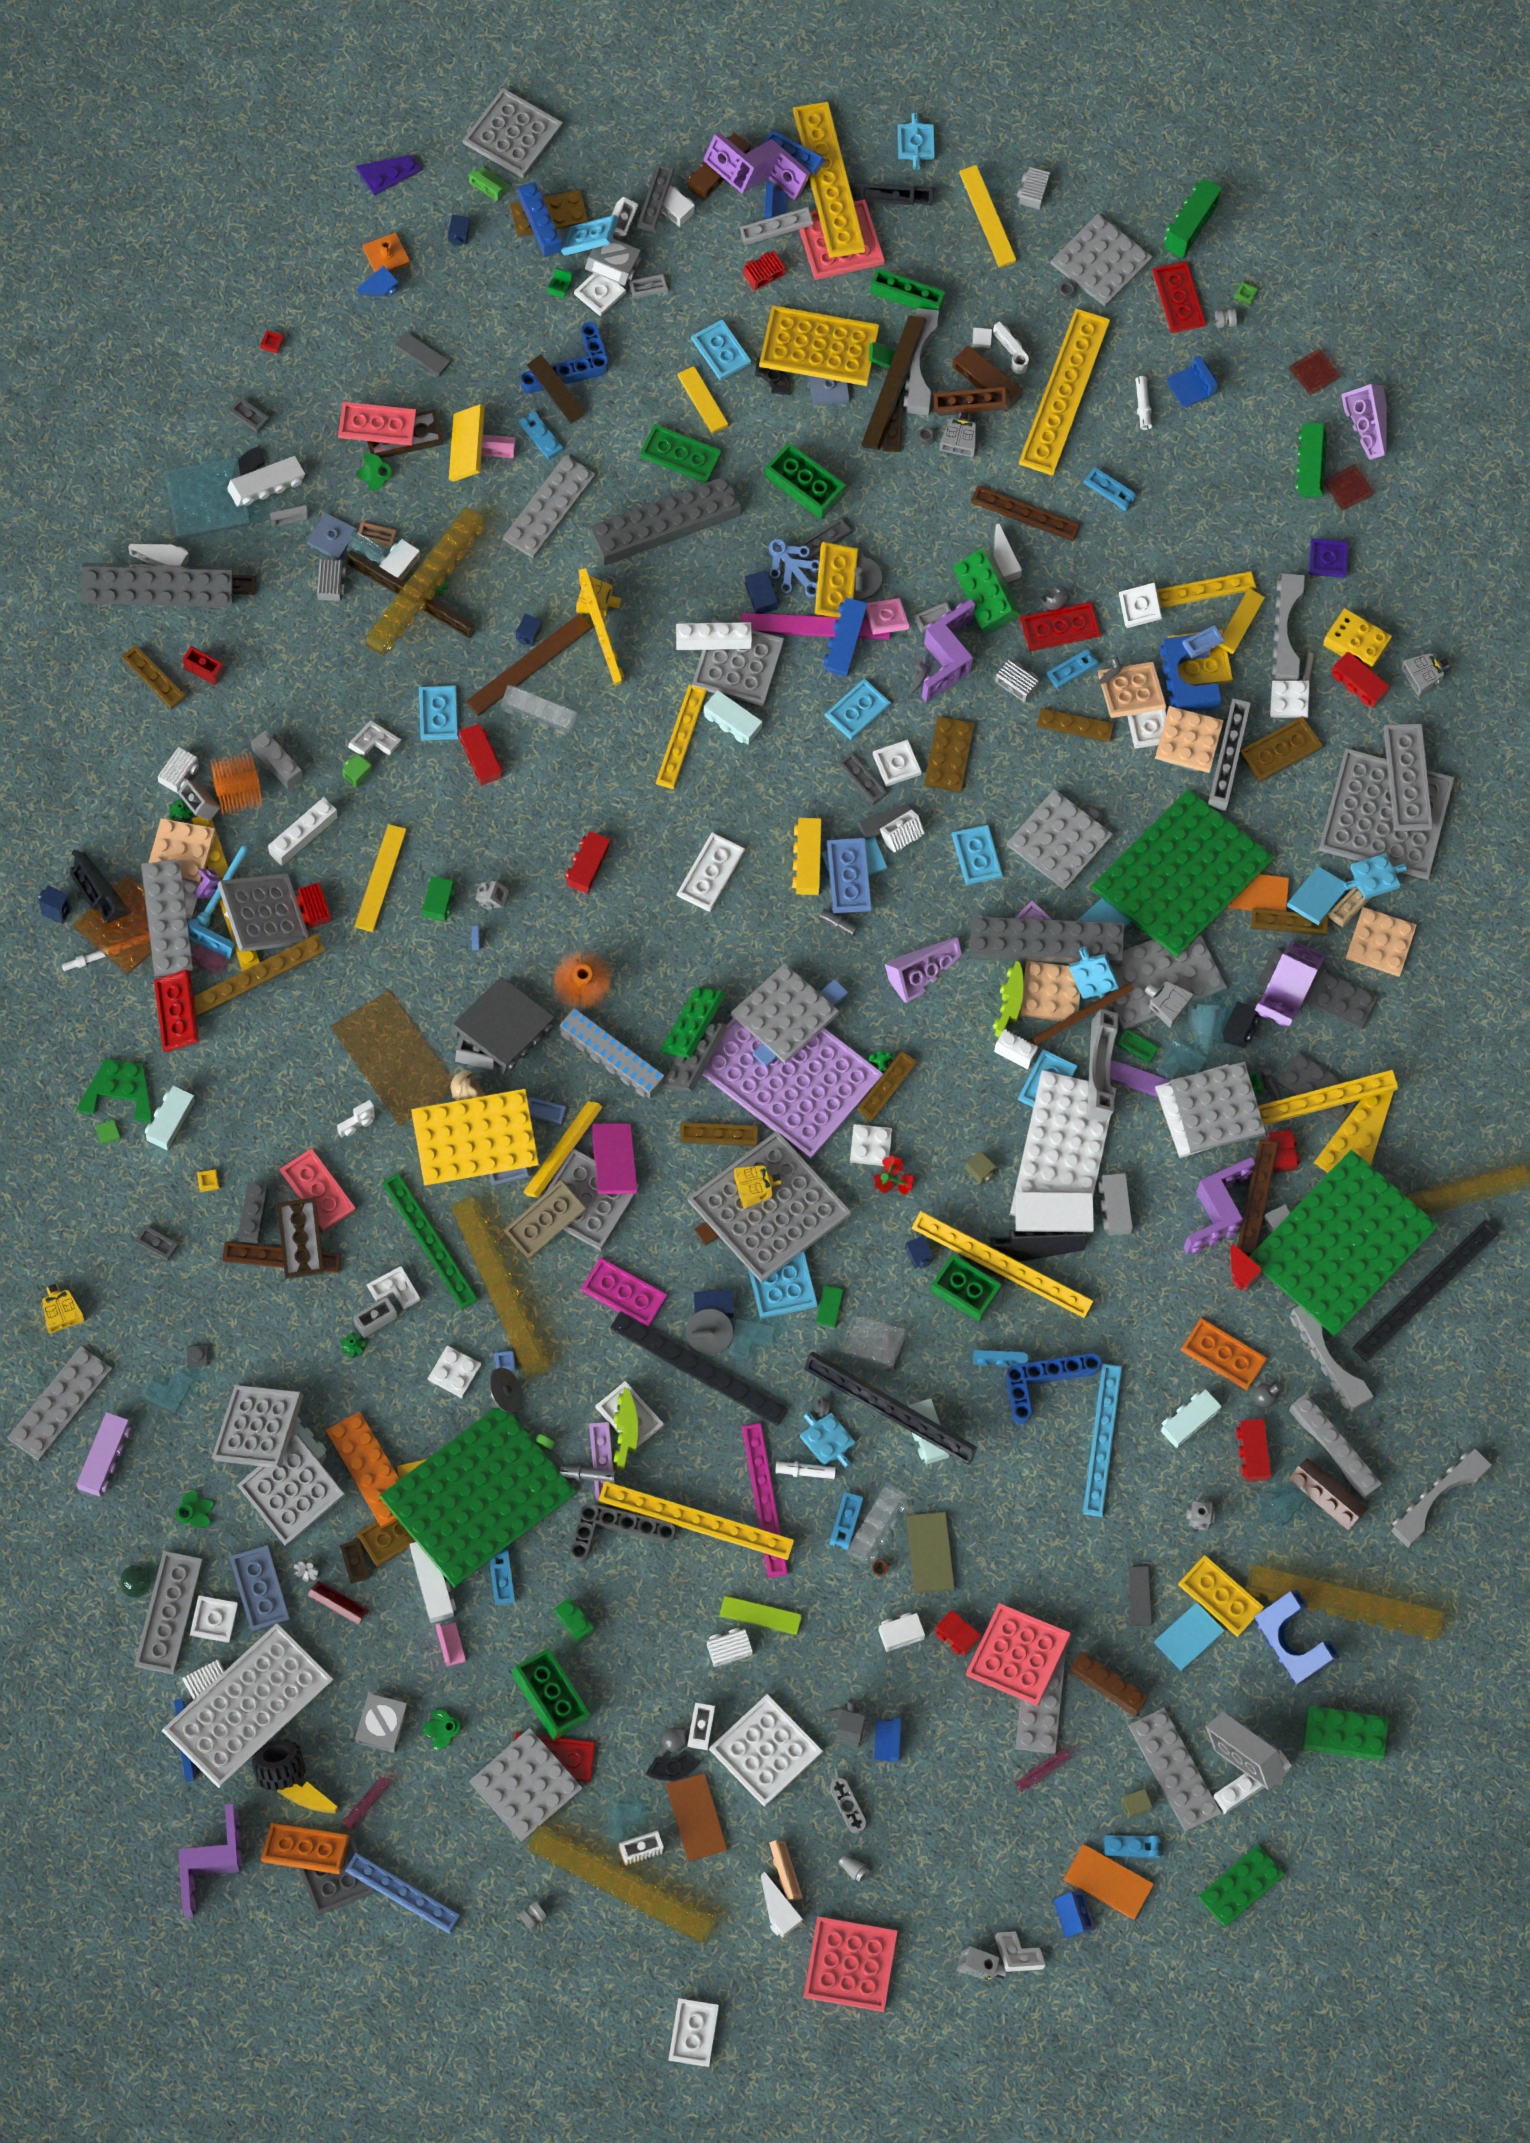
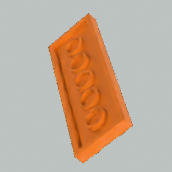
(365, 1463)

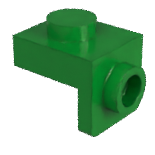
(560, 283)

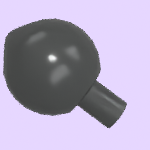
(1266, 1395)
(672, 1740)

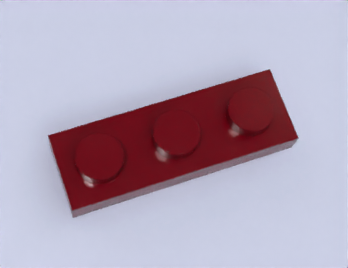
(338, 1602)

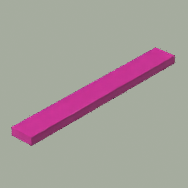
(803, 625)
(763, 1492)

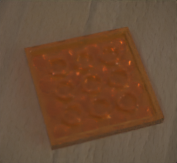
(125, 939)

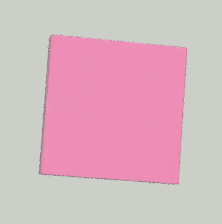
(886, 616)

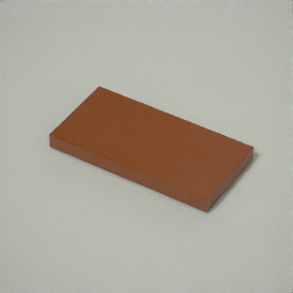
(696, 1817)

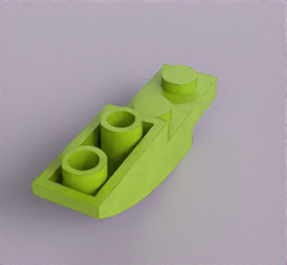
(1012, 996)
(628, 1423)

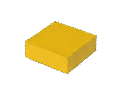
(208, 1180)

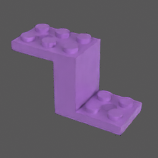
(756, 166)
(948, 650)
(1290, 983)
(1219, 1206)
(210, 1860)

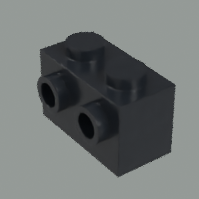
(1241, 1025)

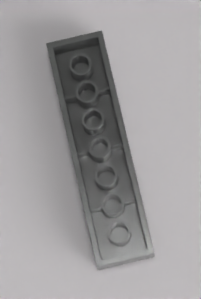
(665, 520)
(157, 585)
(1044, 940)

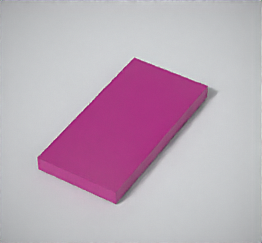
(614, 1159)
(624, 1292)

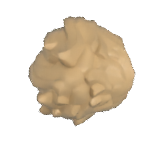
(464, 1087)

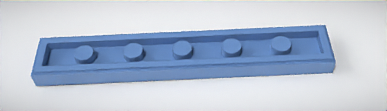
(832, 993)
(402, 1893)

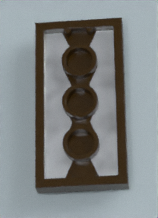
(425, 435)
(300, 1238)

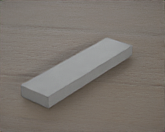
(776, 226)

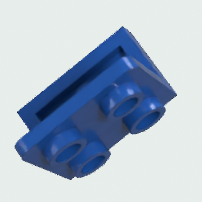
(1193, 383)

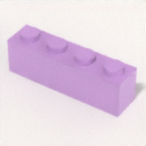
(103, 1454)

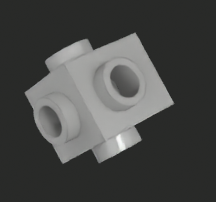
(491, 895)
(1197, 1520)

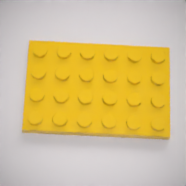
(818, 345)
(475, 1137)

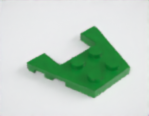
(118, 1081)

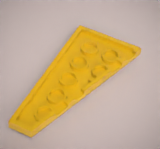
(600, 622)
(1358, 1132)

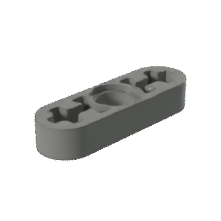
(836, 1794)

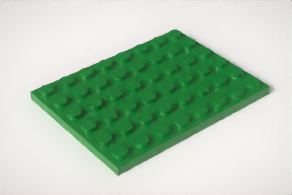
(1182, 873)
(1343, 1242)
(477, 1495)

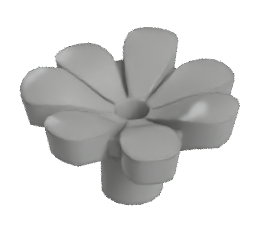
(306, 1570)

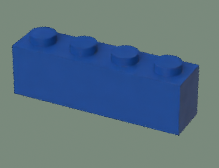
(539, 219)
(846, 636)

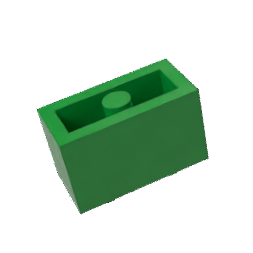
(438, 898)
(573, 1620)

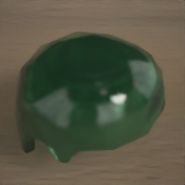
(135, 1581)

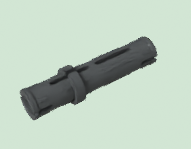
(581, 1473)

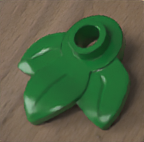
(371, 471)
(197, 1510)
(439, 1730)

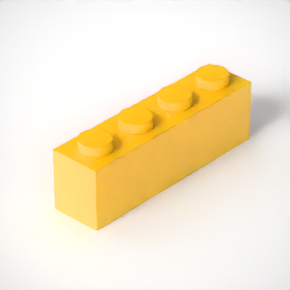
(808, 856)

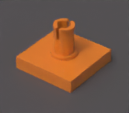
(386, 252)

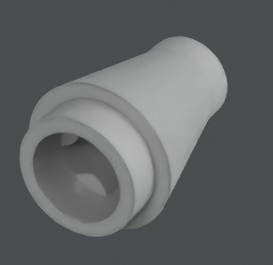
(857, 1870)

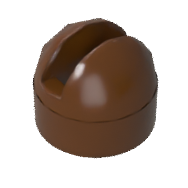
(875, 1566)

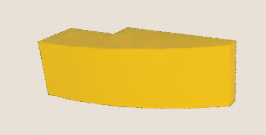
(309, 1798)

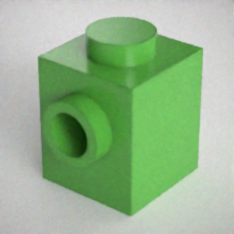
(357, 770)

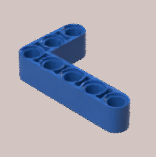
(572, 366)
(1042, 1367)

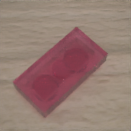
(208, 959)

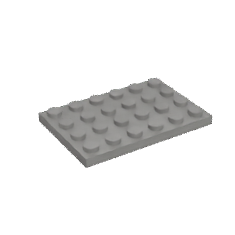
(1154, 964)

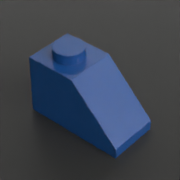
(379, 284)

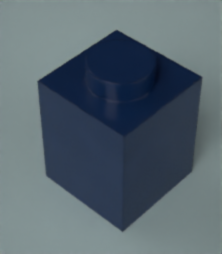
(459, 230)
(528, 630)
(919, 1252)

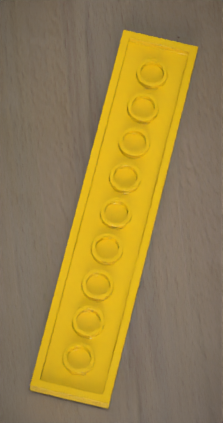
(830, 184)
(1064, 392)

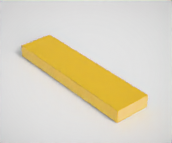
(703, 400)
(1241, 620)

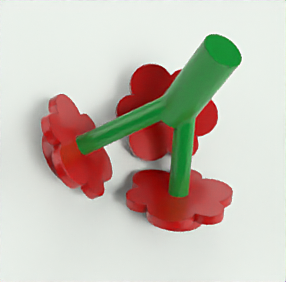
(885, 1180)

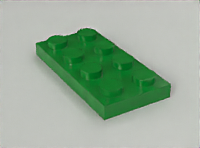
(680, 453)
(693, 1022)
(1241, 1886)

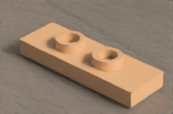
(786, 1871)

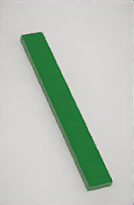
(430, 1241)

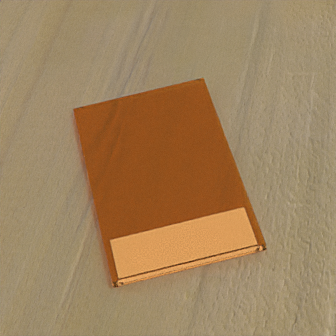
(393, 1057)

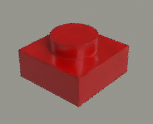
(271, 341)

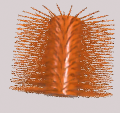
(236, 783)
(582, 980)

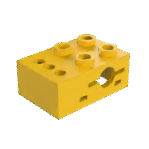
(1358, 637)

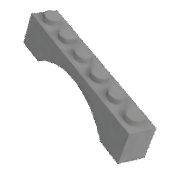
(919, 394)
(1287, 662)
(1100, 1094)
(1351, 1389)
(1352, 1466)
(1468, 1471)

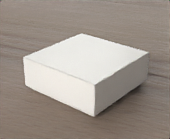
(981, 337)

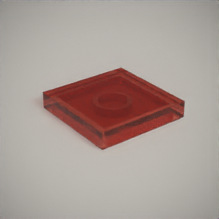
(1314, 372)
(1348, 487)

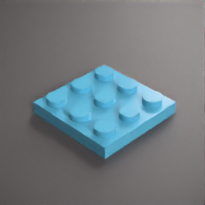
(785, 1290)

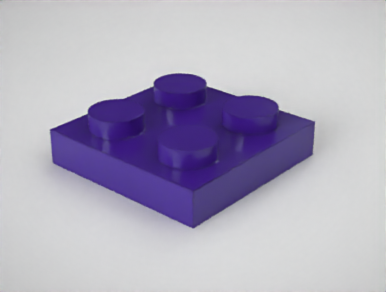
(1328, 558)

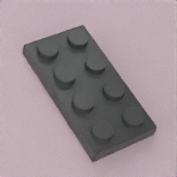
(687, 1071)
(1306, 1076)

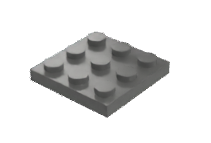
(334, 1890)

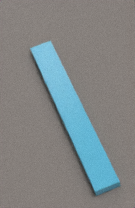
(1102, 1440)

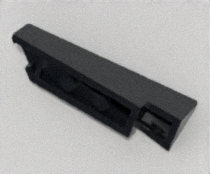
(893, 193)
(97, 889)
(1035, 1244)

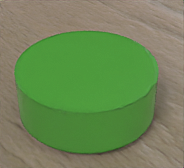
(545, 1442)

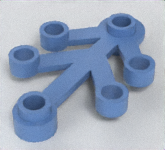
(792, 565)

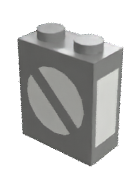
(614, 261)
(381, 1722)

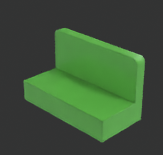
(488, 183)

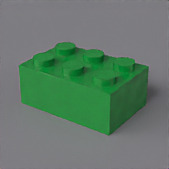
(965, 1288)

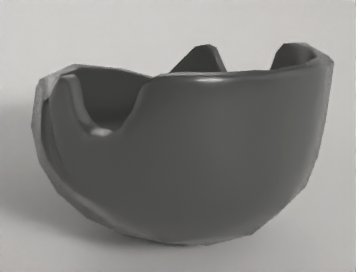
(1055, 598)

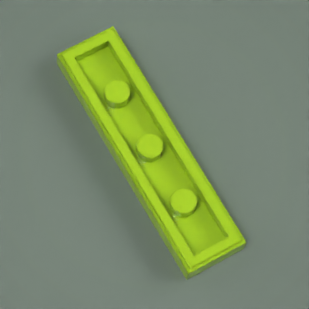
(760, 1615)

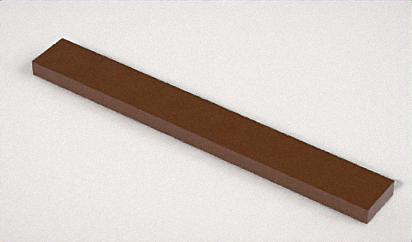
(529, 664)

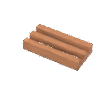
(377, 535)

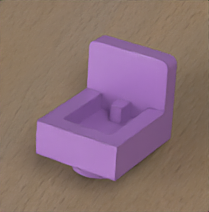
(208, 885)

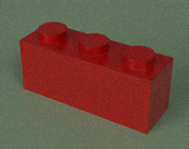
(1360, 680)
(480, 754)
(587, 862)
(1253, 1450)

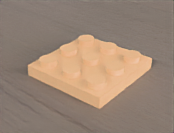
(1133, 690)
(1189, 739)
(185, 843)
(1381, 941)
(1049, 992)

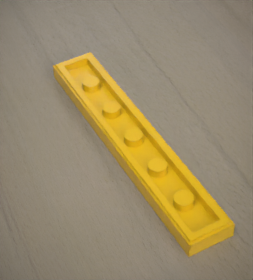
(987, 216)
(1206, 589)
(681, 737)
(380, 878)
(562, 1149)

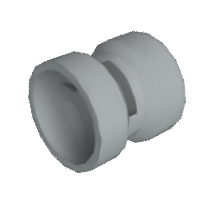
(1225, 318)
(532, 1915)

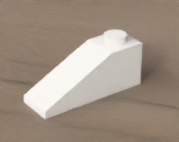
(159, 554)
(1005, 557)
(780, 1911)

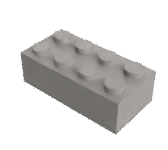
(1246, 1750)

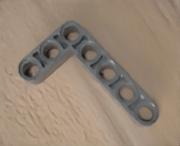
(619, 1517)

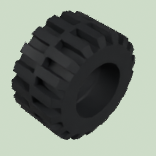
(278, 1765)

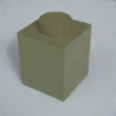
(980, 1168)
(1137, 1803)

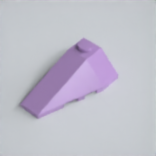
(1369, 413)
(916, 969)

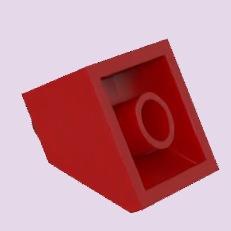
(1243, 1269)

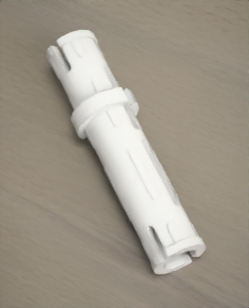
(1143, 403)
(805, 1470)

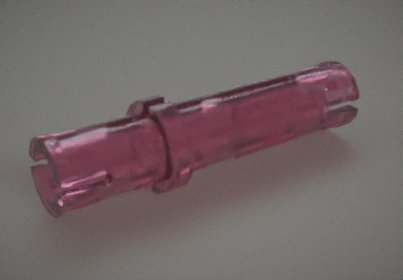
(1035, 1775)
(359, 1810)

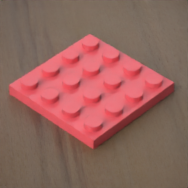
(817, 252)
(1018, 1654)
(850, 1964)

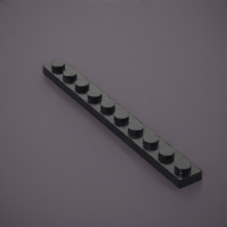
(1425, 1290)
(699, 1368)
(890, 1408)

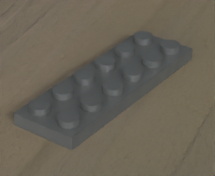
(1330, 994)

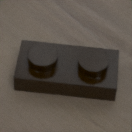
(354, 1561)

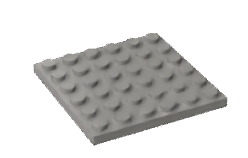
(1362, 816)
(776, 1228)

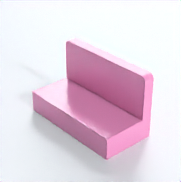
(498, 446)
(450, 1644)

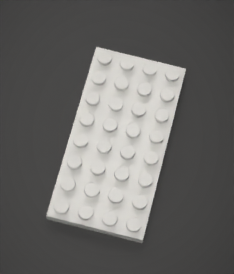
(1061, 1142)
(247, 1705)

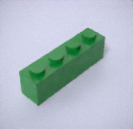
(906, 291)
(1312, 460)

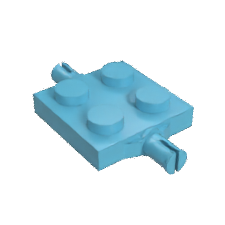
(915, 141)
(1375, 876)
(1093, 975)
(827, 1439)

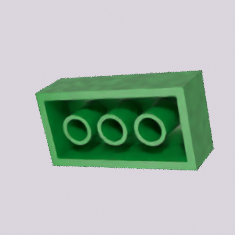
(1192, 218)
(804, 480)
(987, 589)
(550, 1694)
(1345, 1733)

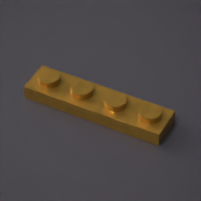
(153, 677)
(1074, 725)
(1286, 922)
(886, 1086)
(718, 1134)

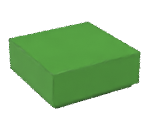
(1246, 293)
(107, 1132)

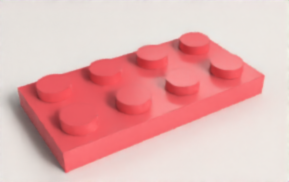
(377, 423)
(312, 1180)

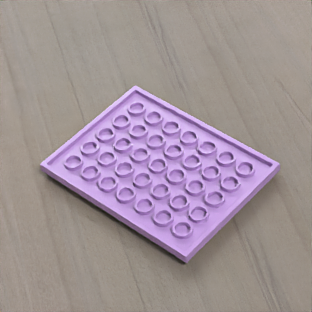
(800, 1098)

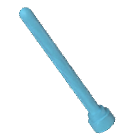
(204, 918)

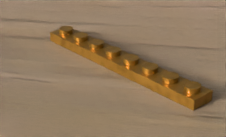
(258, 975)

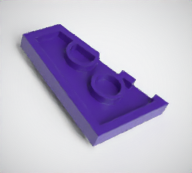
(387, 173)

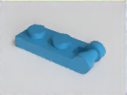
(541, 435)
(1110, 488)
(1072, 668)
(209, 939)
(1000, 1358)
(846, 1520)
(502, 1579)
(1131, 1846)

